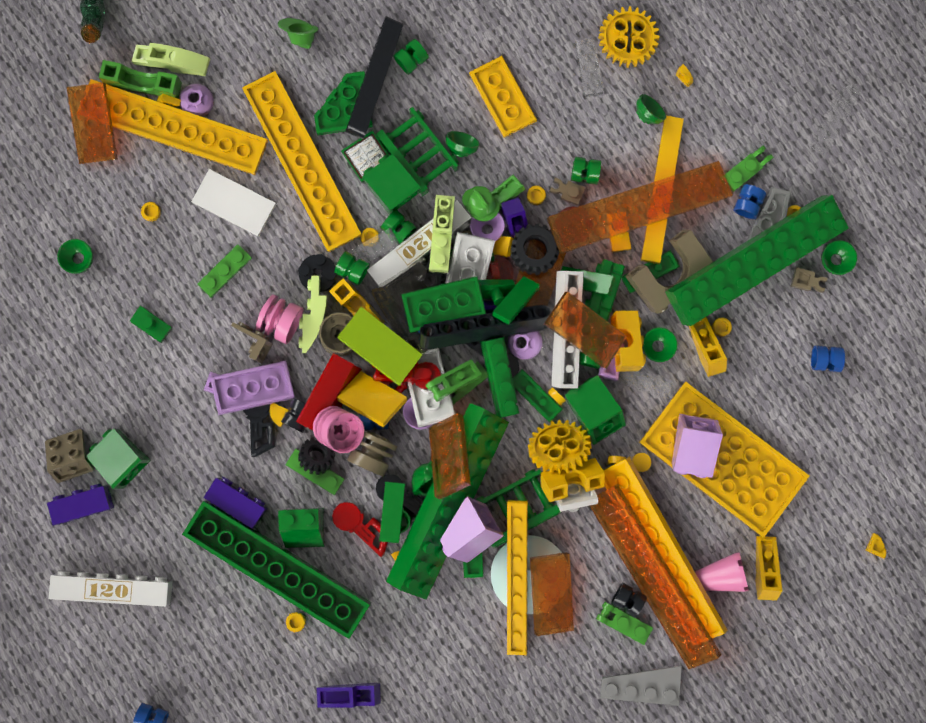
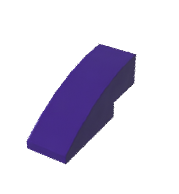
(348, 695)

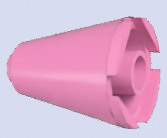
(724, 575)

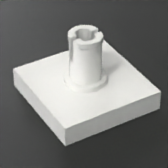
(577, 498)

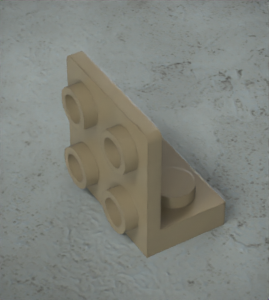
(258, 350)
(67, 456)

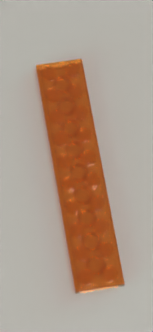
(639, 207)
(654, 578)

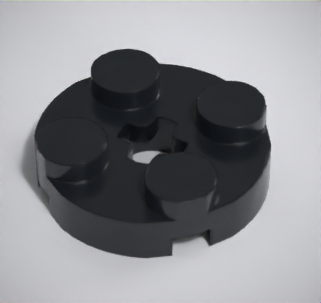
(318, 262)

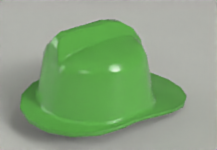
(299, 31)
(480, 203)

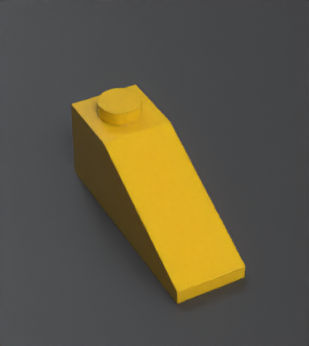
(708, 348)
(767, 569)

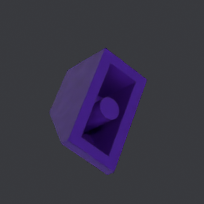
(514, 216)

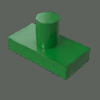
(496, 289)
(150, 324)

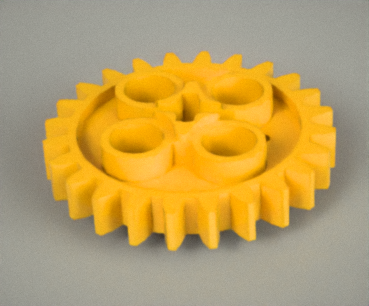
(646, 38)
(559, 446)

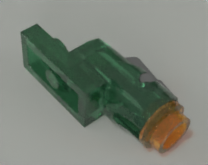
(93, 19)

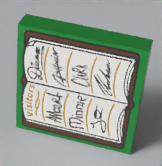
(364, 154)

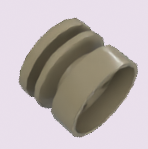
(327, 333)
(372, 453)

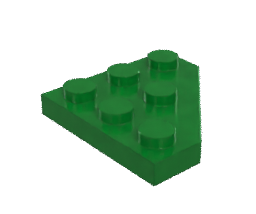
(337, 109)

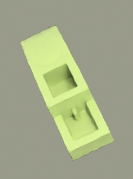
(171, 58)
(442, 234)
(311, 321)

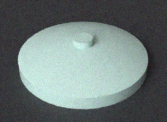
(536, 547)

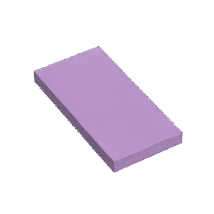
(252, 387)

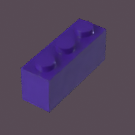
(236, 502)
(80, 504)

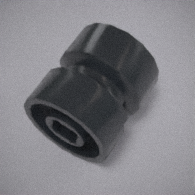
(290, 417)
(623, 595)

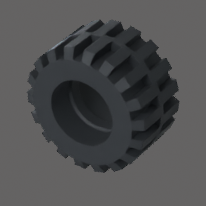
(534, 265)

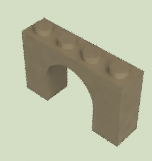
(647, 287)

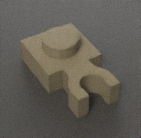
(570, 192)
(805, 280)

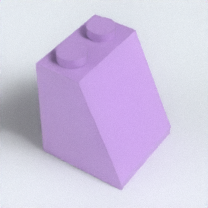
(696, 446)
(470, 531)

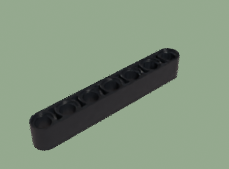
(374, 78)
(481, 328)

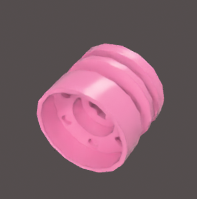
(276, 318)
(347, 431)

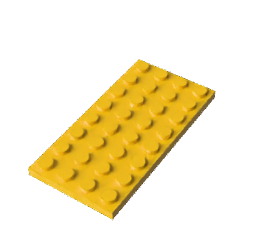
(749, 474)

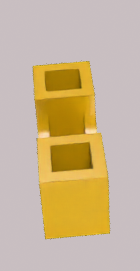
(351, 298)
(630, 357)
(589, 476)

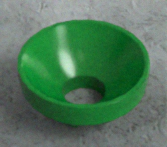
(649, 110)
(461, 143)
(67, 252)
(847, 254)
(669, 342)

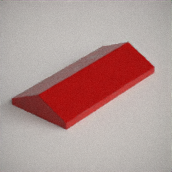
(331, 383)

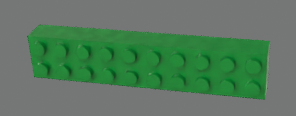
(756, 260)
(422, 550)
(277, 569)

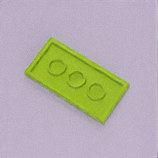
(379, 346)

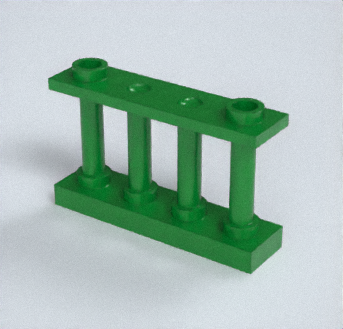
(387, 140)
(533, 519)

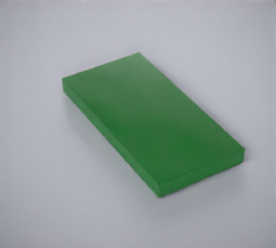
(443, 302)

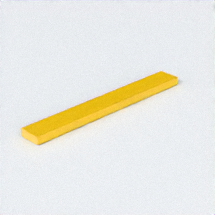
(664, 168)
(517, 576)

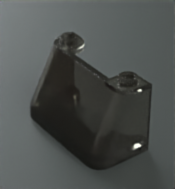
(390, 300)

